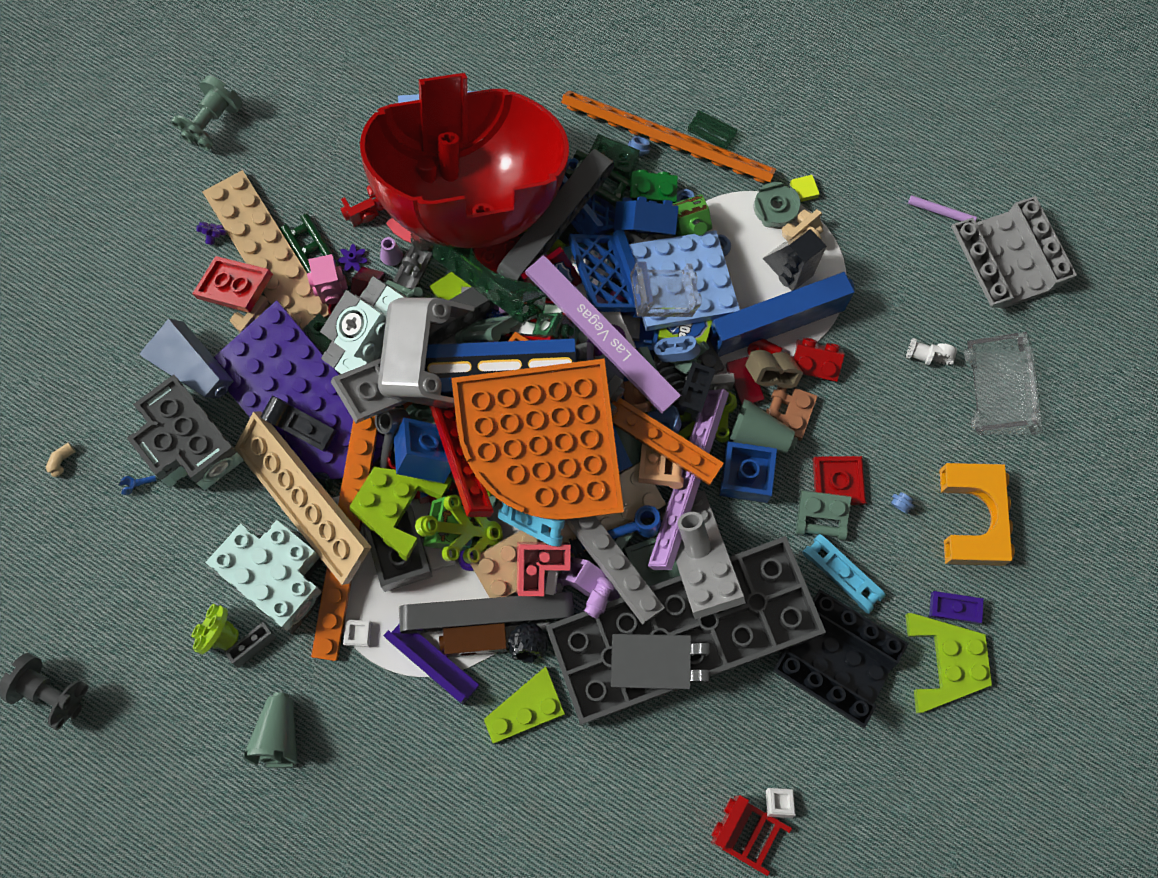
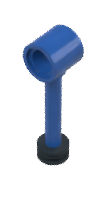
(645, 530)

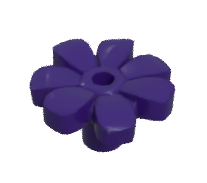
(211, 231)

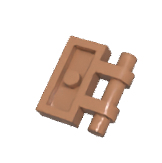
(798, 410)

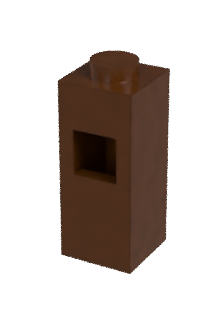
(473, 640)

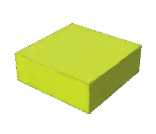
(805, 187)

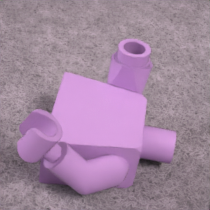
(591, 582)

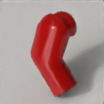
(764, 345)

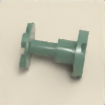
(212, 106)

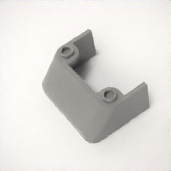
(405, 349)

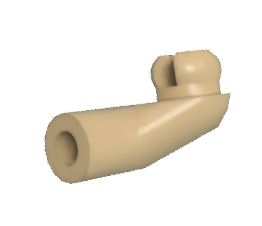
(56, 458)

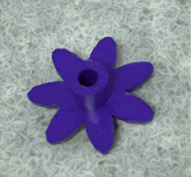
(352, 258)

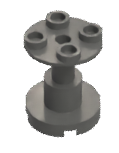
(29, 683)

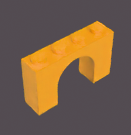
(990, 485)

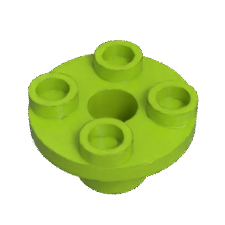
(214, 631)

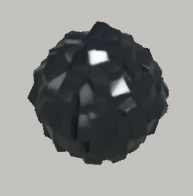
(527, 642)

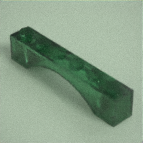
(515, 297)

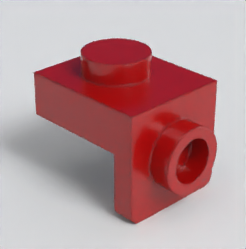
(359, 213)

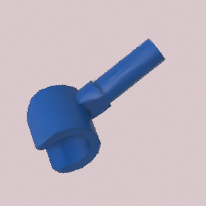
(127, 480)

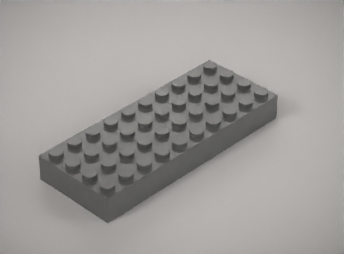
(773, 619)

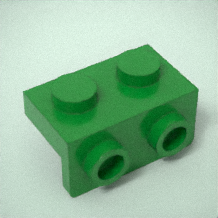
(653, 186)

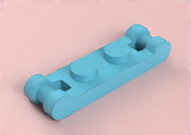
(533, 525)
(844, 573)

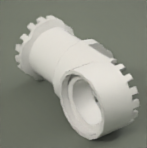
(939, 353)

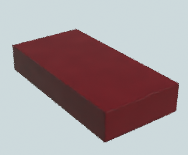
(744, 384)

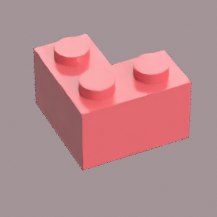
(532, 562)

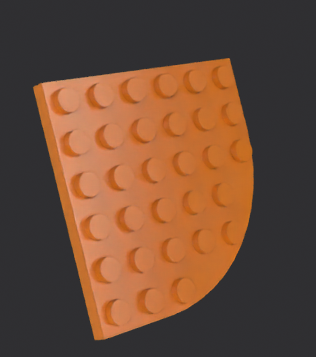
(542, 438)

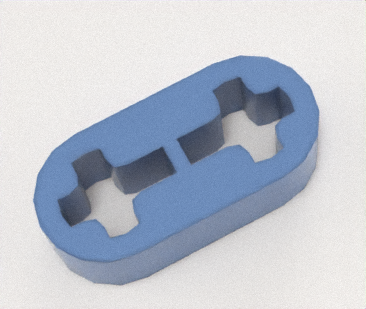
(677, 349)

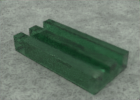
(714, 127)

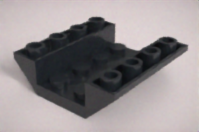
(845, 664)

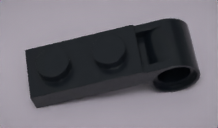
(298, 423)

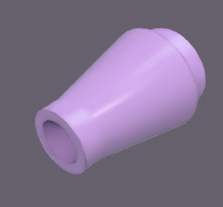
(390, 252)

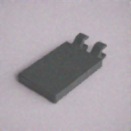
(655, 661)

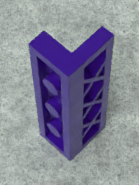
(434, 664)

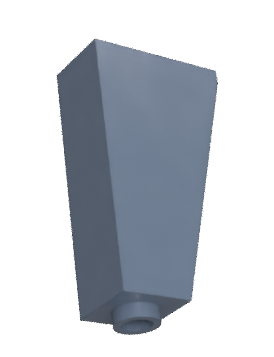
(182, 354)

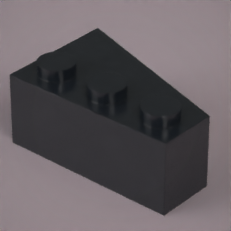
(796, 259)

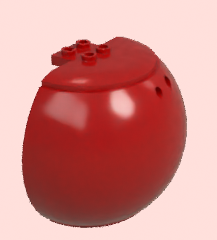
(464, 162)

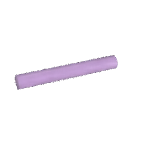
(939, 209)

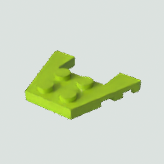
(384, 501)
(960, 661)

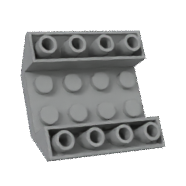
(1014, 254)

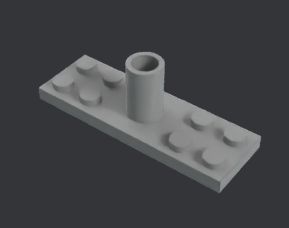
(361, 393)
(705, 561)

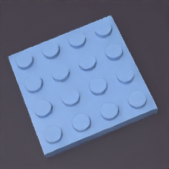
(708, 263)

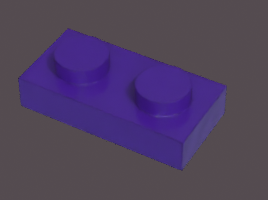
(956, 607)

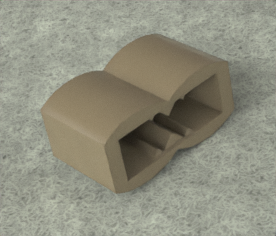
(773, 369)

